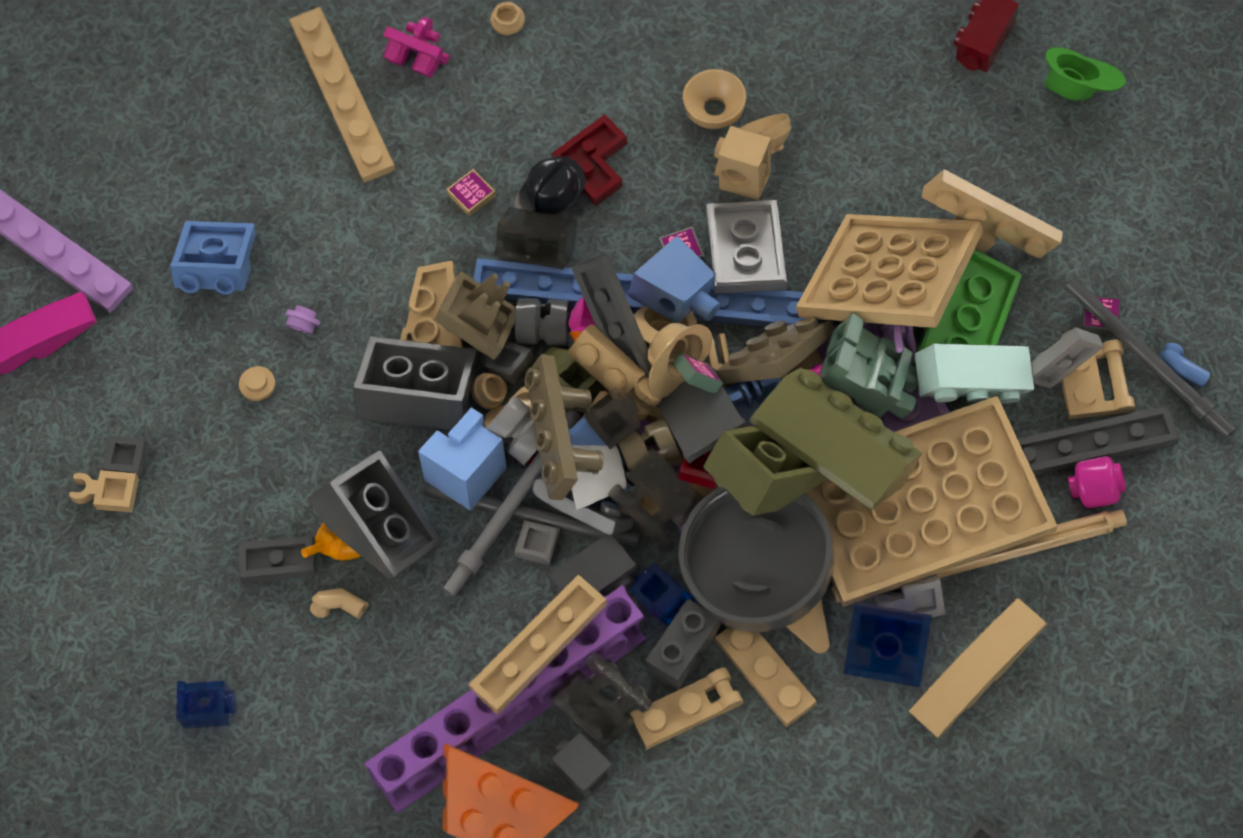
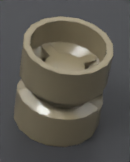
(657, 433)

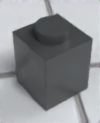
(581, 765)

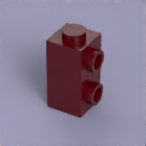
(985, 33)

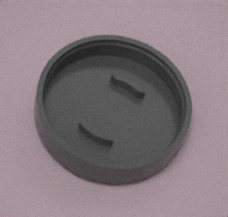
(759, 567)

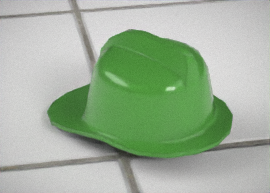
(1079, 76)

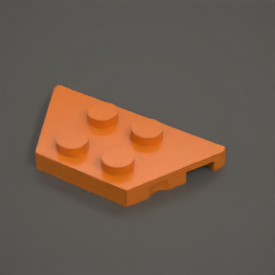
(496, 802)

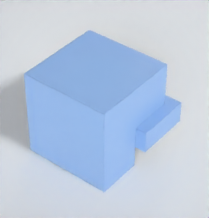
(465, 462)

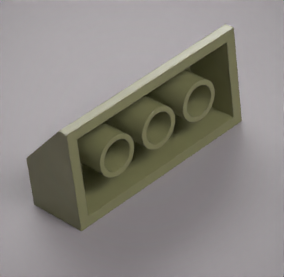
(836, 437)

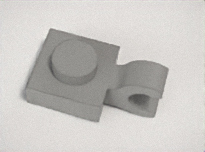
(918, 596)

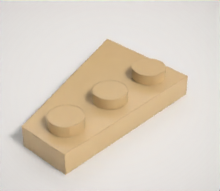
(426, 298)

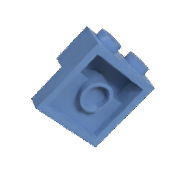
(213, 256)

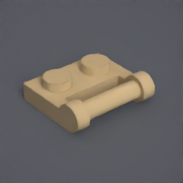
(1084, 389)

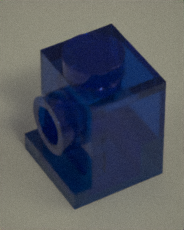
(648, 589)
(215, 713)

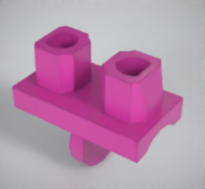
(401, 44)

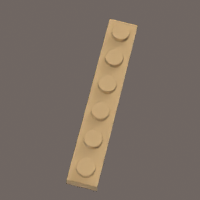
(342, 95)

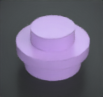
(302, 320)

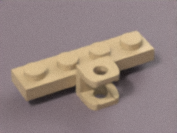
(996, 216)

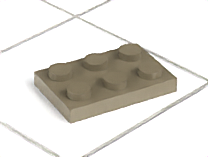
(776, 350)

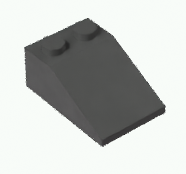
(376, 516)

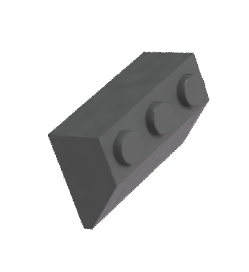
(414, 383)

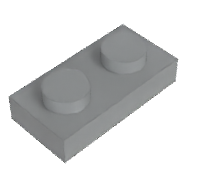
(1064, 357)

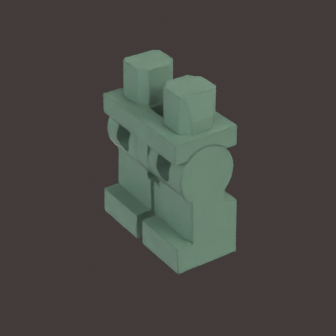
(869, 369)

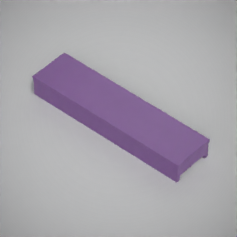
(417, 760)

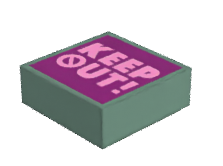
(697, 373)

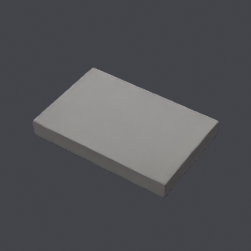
(746, 246)

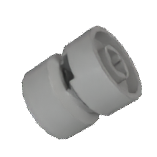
(516, 429)

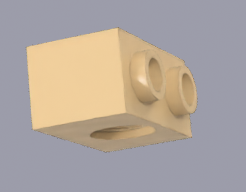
(743, 162)

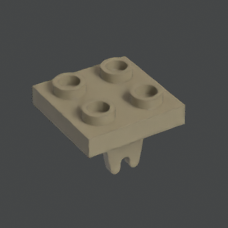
(478, 313)

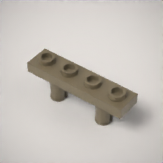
(553, 440)

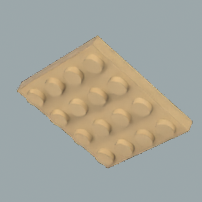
(890, 270)

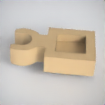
(110, 492)

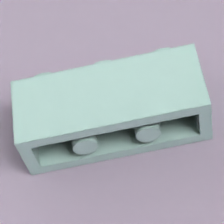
(974, 372)

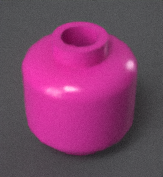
(1097, 482)

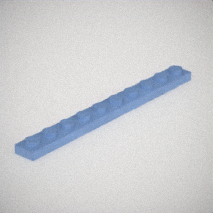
(548, 283)

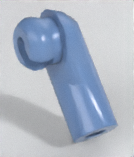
(1183, 367)

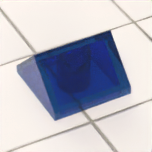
(887, 644)

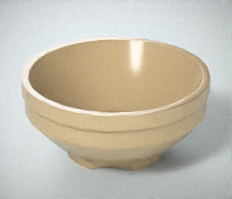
(710, 86)
(773, 126)

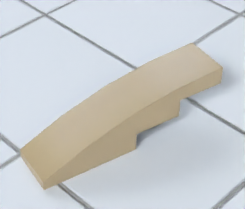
(978, 667)

